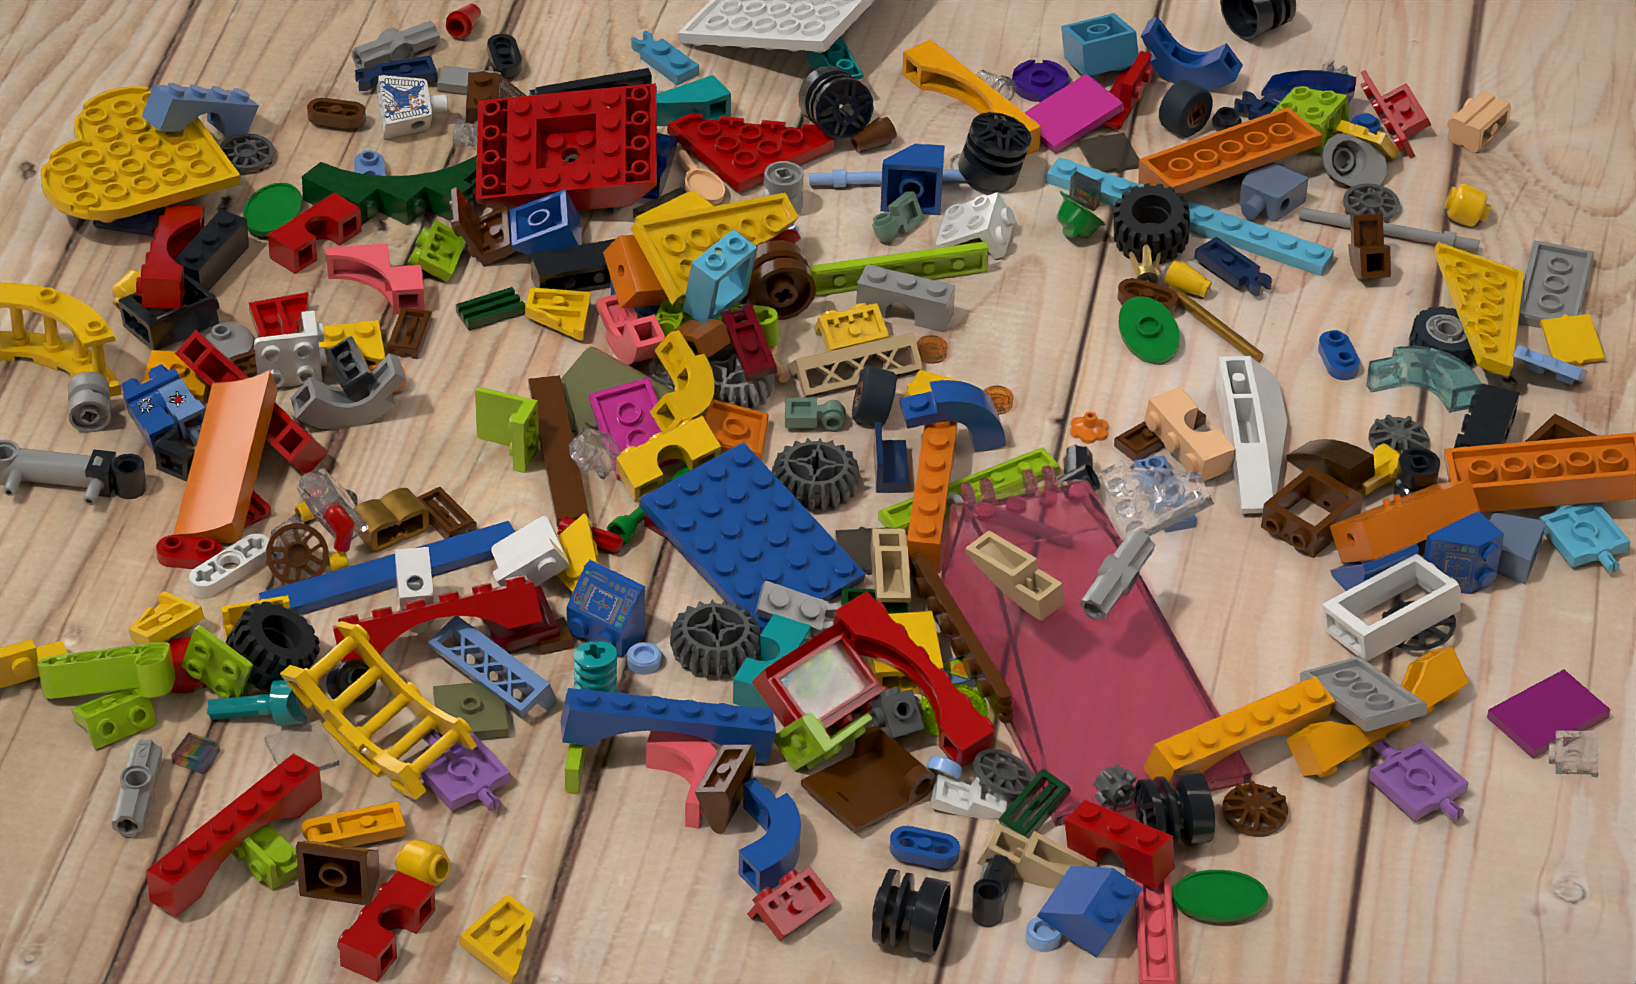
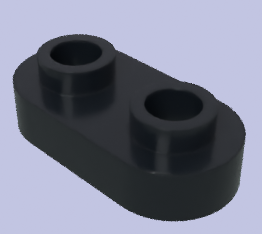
(504, 55)

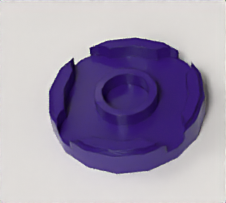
(1039, 80)

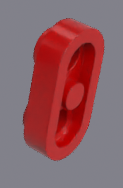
(186, 551)

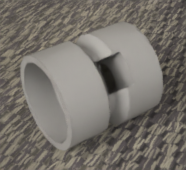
(786, 178)
(89, 402)

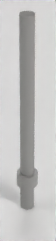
(1448, 238)

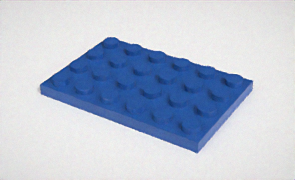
(748, 529)

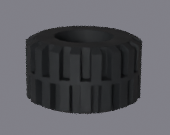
(1151, 205)
(272, 641)

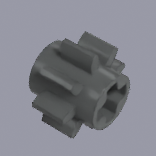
(1115, 787)

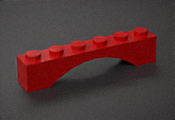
(161, 276)
(283, 432)
(507, 605)
(876, 635)
(187, 869)

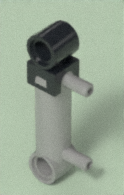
(97, 472)

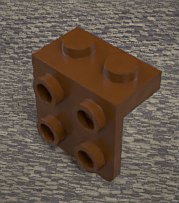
(484, 236)

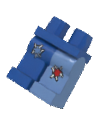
(161, 404)

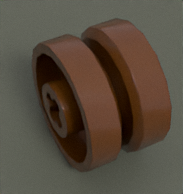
(781, 279)

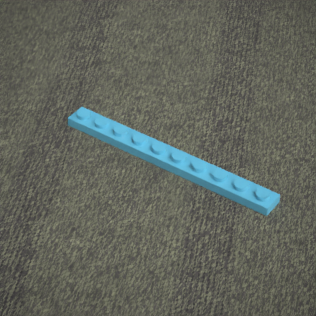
(1212, 223)

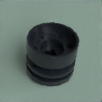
(1256, 17)
(824, 93)
(994, 151)
(1177, 808)
(909, 911)

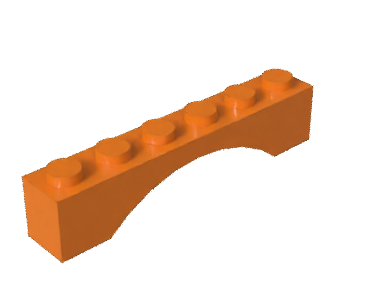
(931, 491)

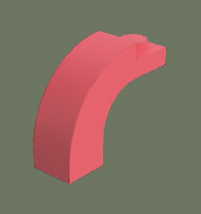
(628, 336)
(684, 756)

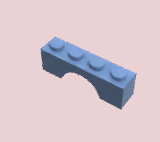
(174, 107)

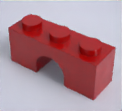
(295, 241)
(1143, 849)
(399, 904)

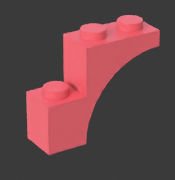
(371, 266)

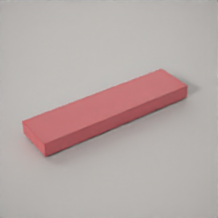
(1155, 934)

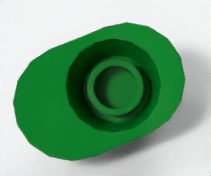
(1076, 218)

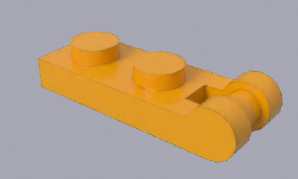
(357, 825)

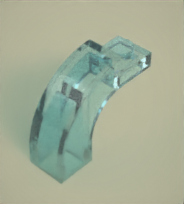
(1428, 369)

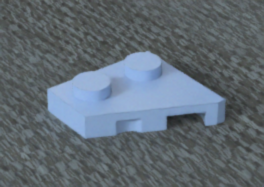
(1539, 362)

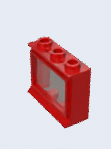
(821, 678)

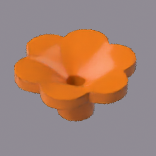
(1089, 428)

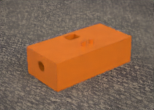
(632, 274)
(1403, 521)

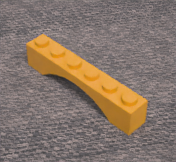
(937, 71)
(1214, 740)
(1325, 744)

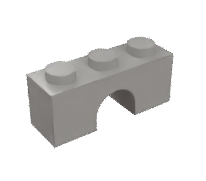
(929, 299)

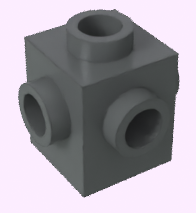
(897, 713)

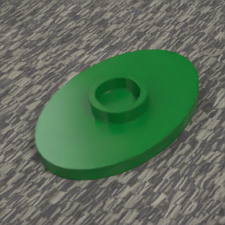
(272, 208)
(1148, 330)
(1220, 895)

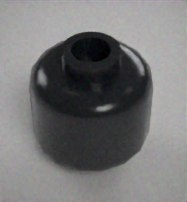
(344, 675)

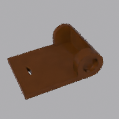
(871, 782)

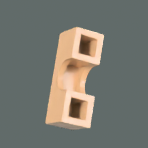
(1173, 421)

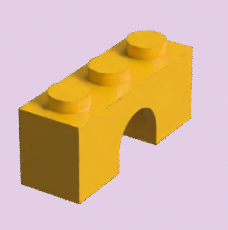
(689, 442)

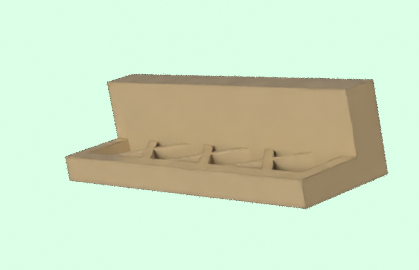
(850, 356)

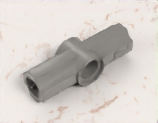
(396, 45)
(1117, 575)
(137, 788)

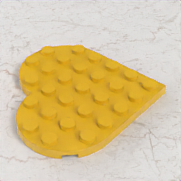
(129, 166)

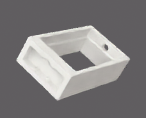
(1370, 641)

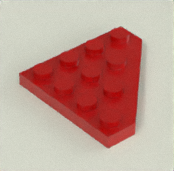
(744, 150)

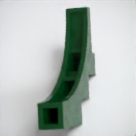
(394, 196)

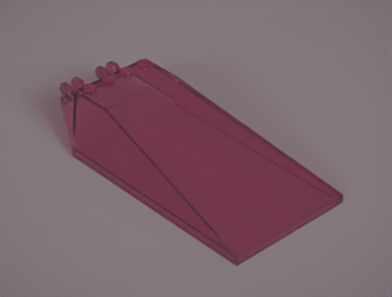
(1078, 685)

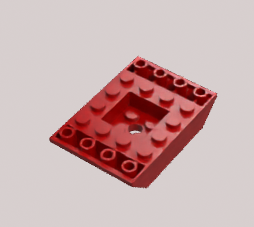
(530, 136)

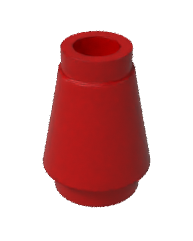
(462, 21)

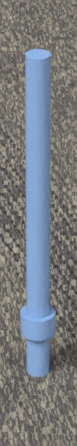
(840, 178)

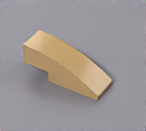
(890, 565)
(1017, 575)
(1036, 859)

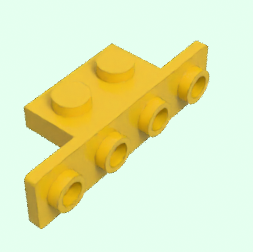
(20, 660)

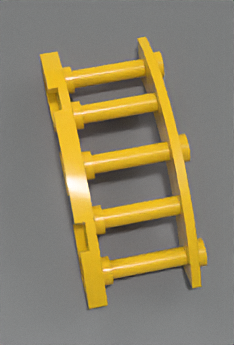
(49, 349)
(357, 739)

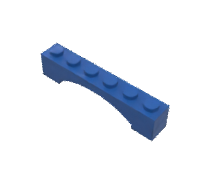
(599, 714)

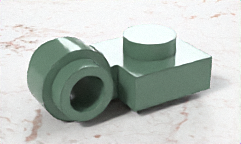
(903, 216)
(805, 413)

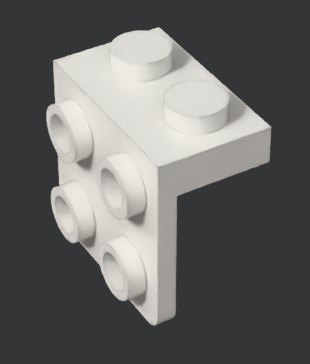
(983, 218)
(293, 356)
(530, 552)

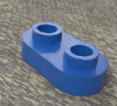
(1338, 355)
(924, 847)

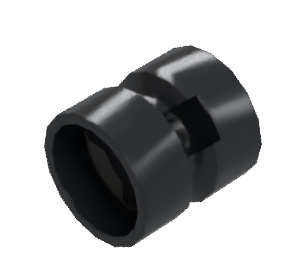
(1416, 470)

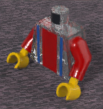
(334, 510)

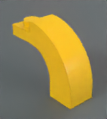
(691, 379)

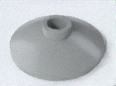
(230, 337)

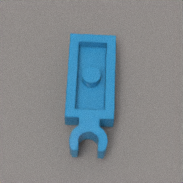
(665, 58)

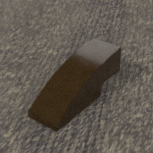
(1337, 459)

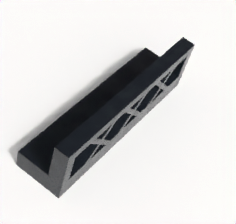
(628, 78)

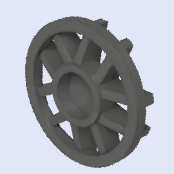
(249, 154)
(1371, 202)
(1397, 434)
(1009, 779)

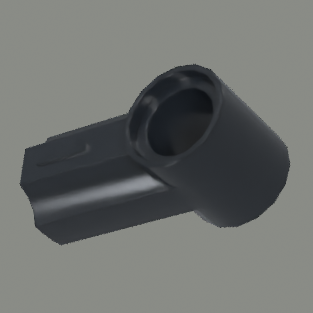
(1079, 466)
(992, 890)

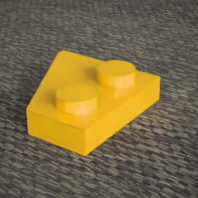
(1380, 141)
(559, 309)

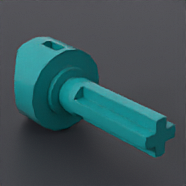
(280, 703)

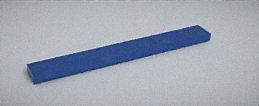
(381, 572)

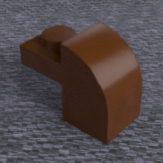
(1367, 249)

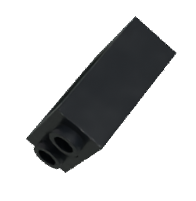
(162, 332)

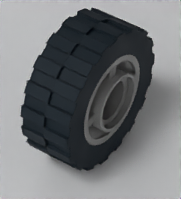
(1443, 331)

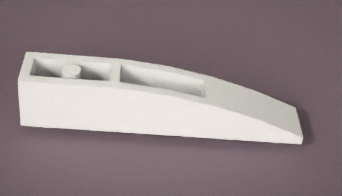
(1254, 425)

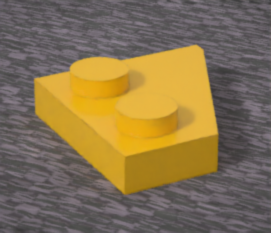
(365, 333)
(579, 549)
(166, 620)
(500, 937)

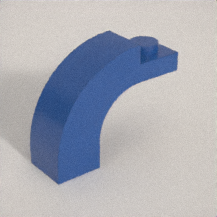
(1176, 63)
(958, 403)
(778, 850)

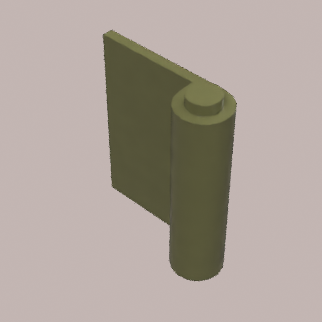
(594, 373)

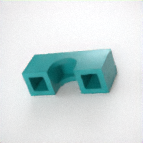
(776, 641)

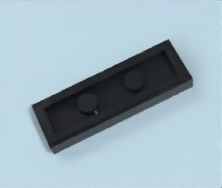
(350, 366)

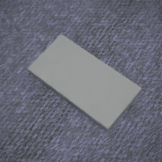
(1554, 282)
(1366, 694)

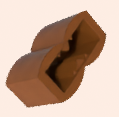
(705, 337)

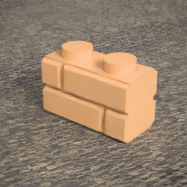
(1478, 121)

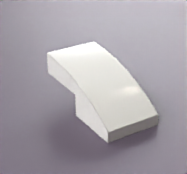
(966, 799)

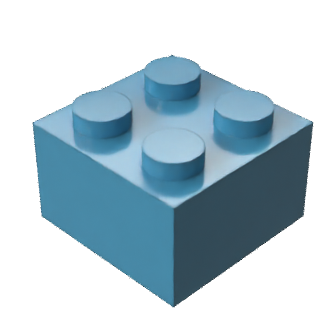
(1100, 45)

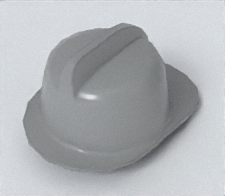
(1353, 161)

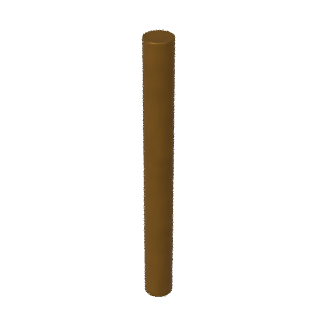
(1218, 326)

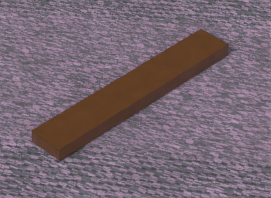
(554, 437)

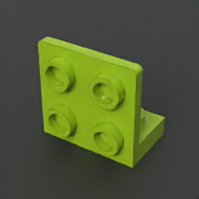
(1318, 108)
(509, 422)
(217, 665)
(809, 744)

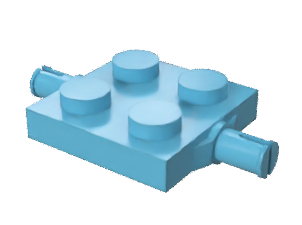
(1585, 535)

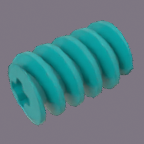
(596, 666)

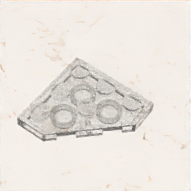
(1150, 497)

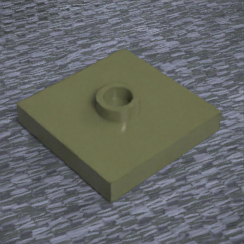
(476, 706)

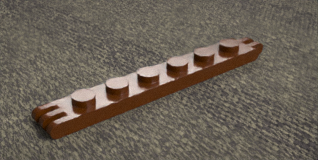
(962, 637)

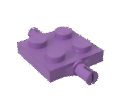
(465, 774)
(1418, 780)

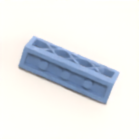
(494, 659)

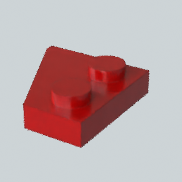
(279, 314)

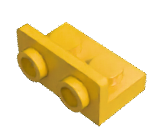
(851, 327)

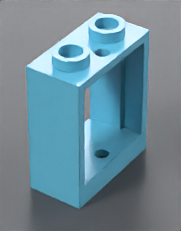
(719, 279)

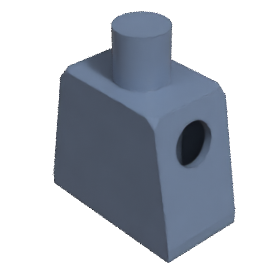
(1272, 192)
(1520, 545)

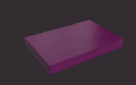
(1547, 707)

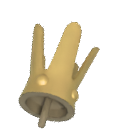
(1148, 271)

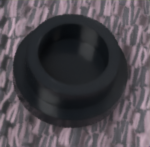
(1225, 118)

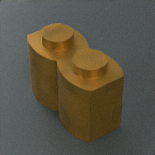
(393, 518)

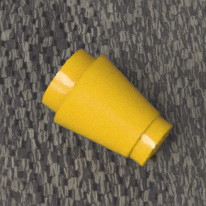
(1187, 279)

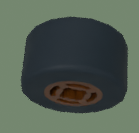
(1185, 108)
(874, 395)

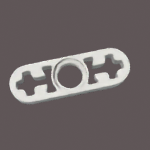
(212, 578)

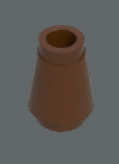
(875, 134)

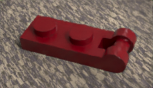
(749, 342)

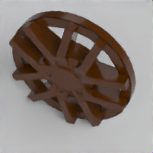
(296, 553)
(1255, 808)

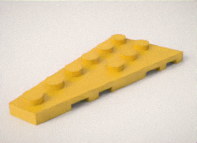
(680, 238)
(1486, 302)

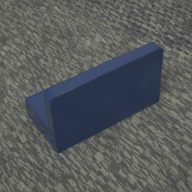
(890, 464)

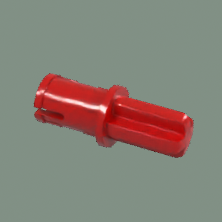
(603, 539)

